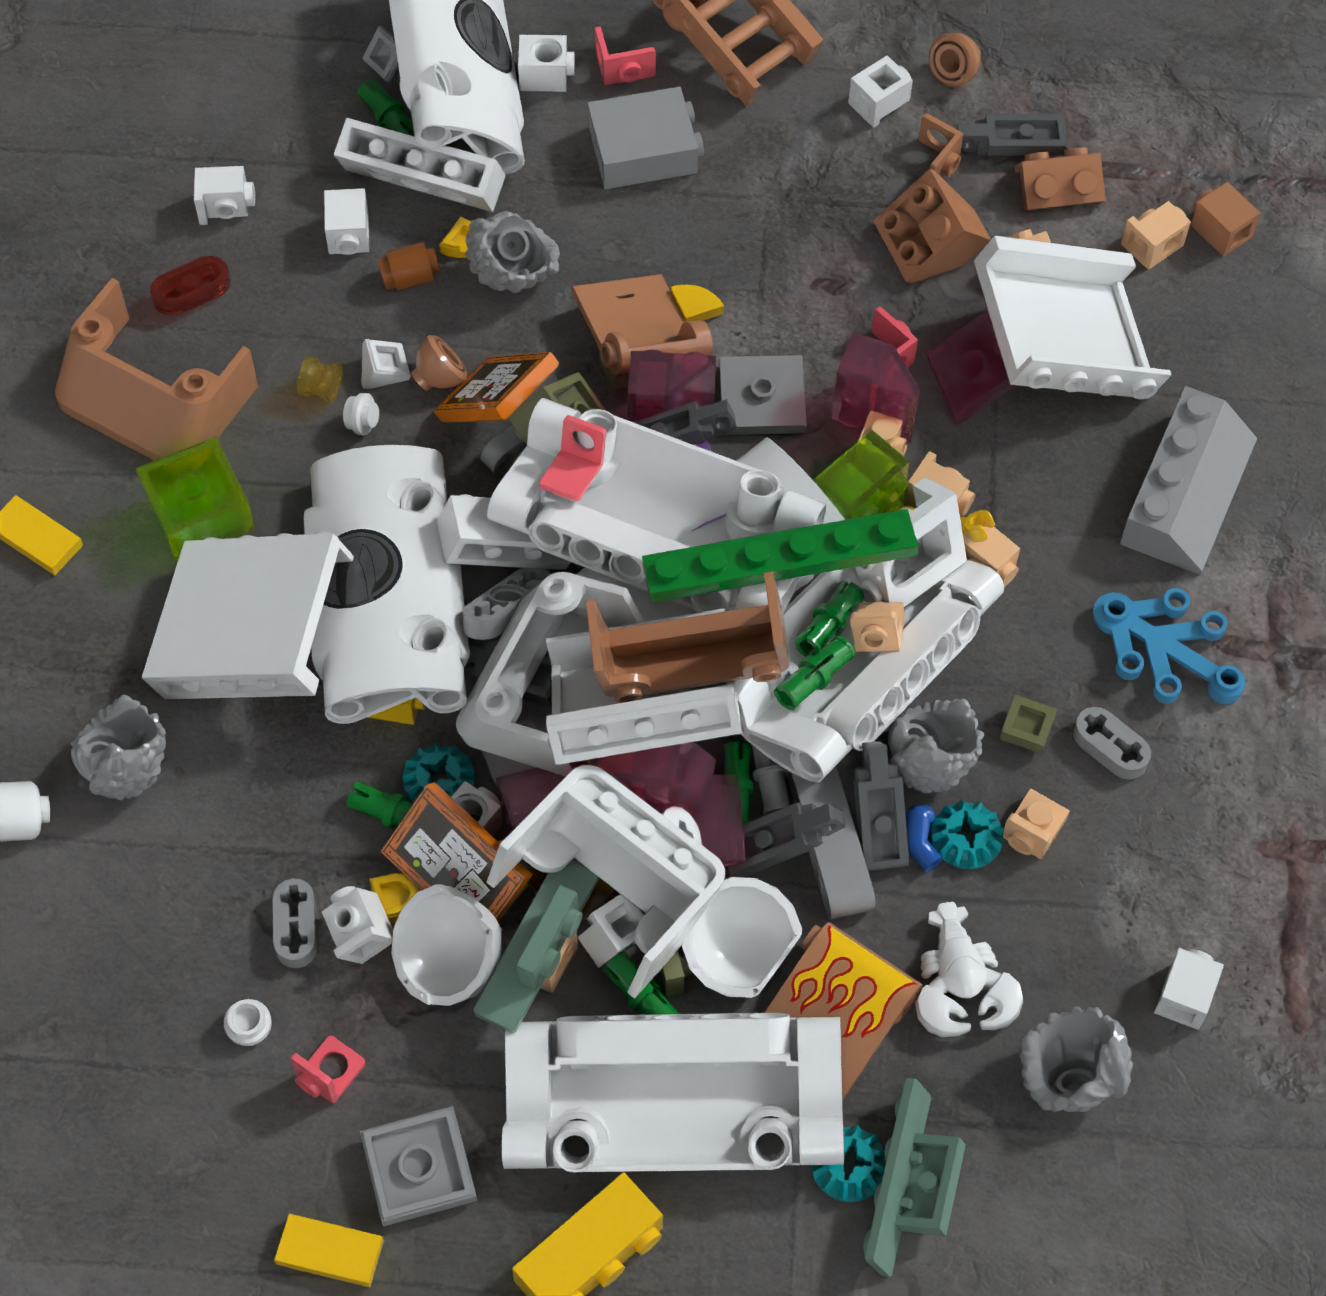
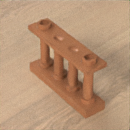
(782, 16)

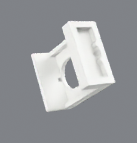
(940, 527)

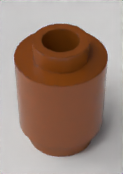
(408, 266)

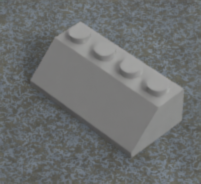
(1190, 482)

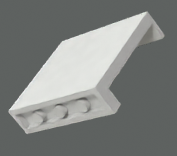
(1065, 318)
(243, 617)
(593, 725)

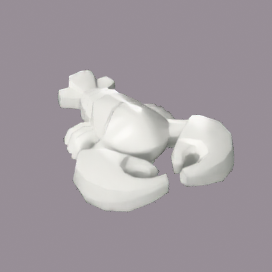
(964, 975)

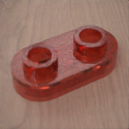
(189, 285)

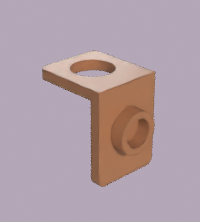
(949, 156)

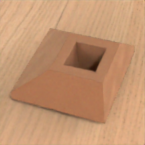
(930, 229)

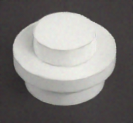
(360, 413)
(247, 1022)

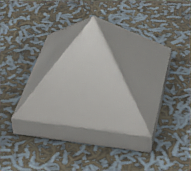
(382, 54)

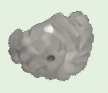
(505, 268)
(935, 744)
(120, 749)
(1076, 1060)

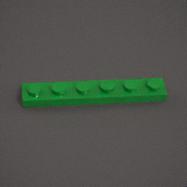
(786, 553)

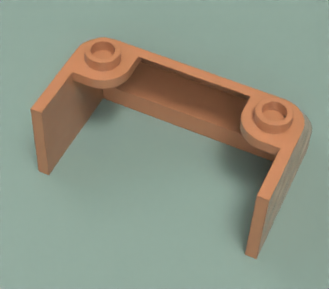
(135, 405)
(690, 649)

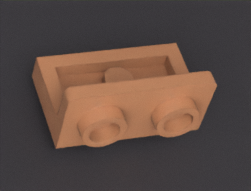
(1061, 180)

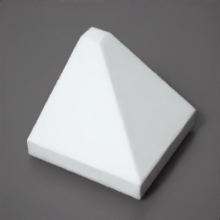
(383, 364)

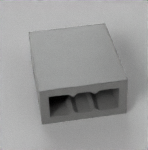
(644, 137)

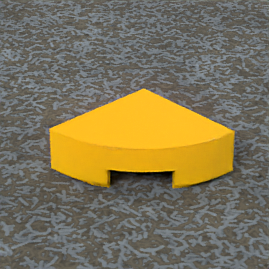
(454, 242)
(697, 302)

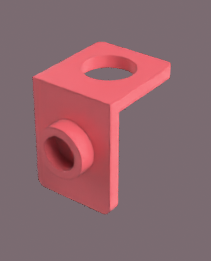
(625, 65)
(895, 333)
(575, 465)
(317, 1083)

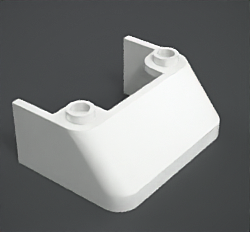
(495, 701)
(626, 847)

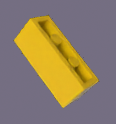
(592, 1243)

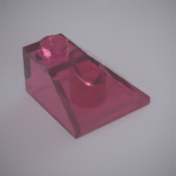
(970, 368)

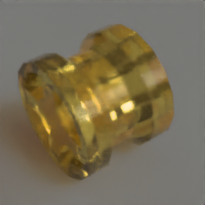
(319, 379)

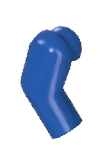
(918, 824)

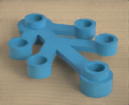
(1165, 642)

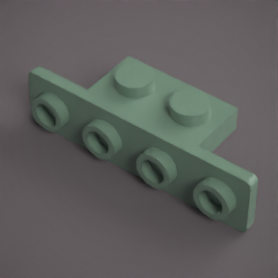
(536, 946)
(916, 1181)

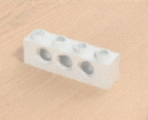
(403, 162)

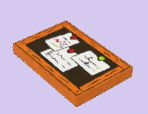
(497, 387)
(450, 848)

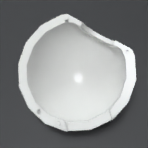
(742, 937)
(445, 946)

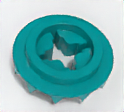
(431, 758)
(954, 847)
(864, 1179)

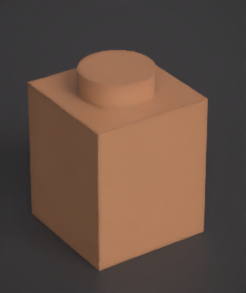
(1225, 218)

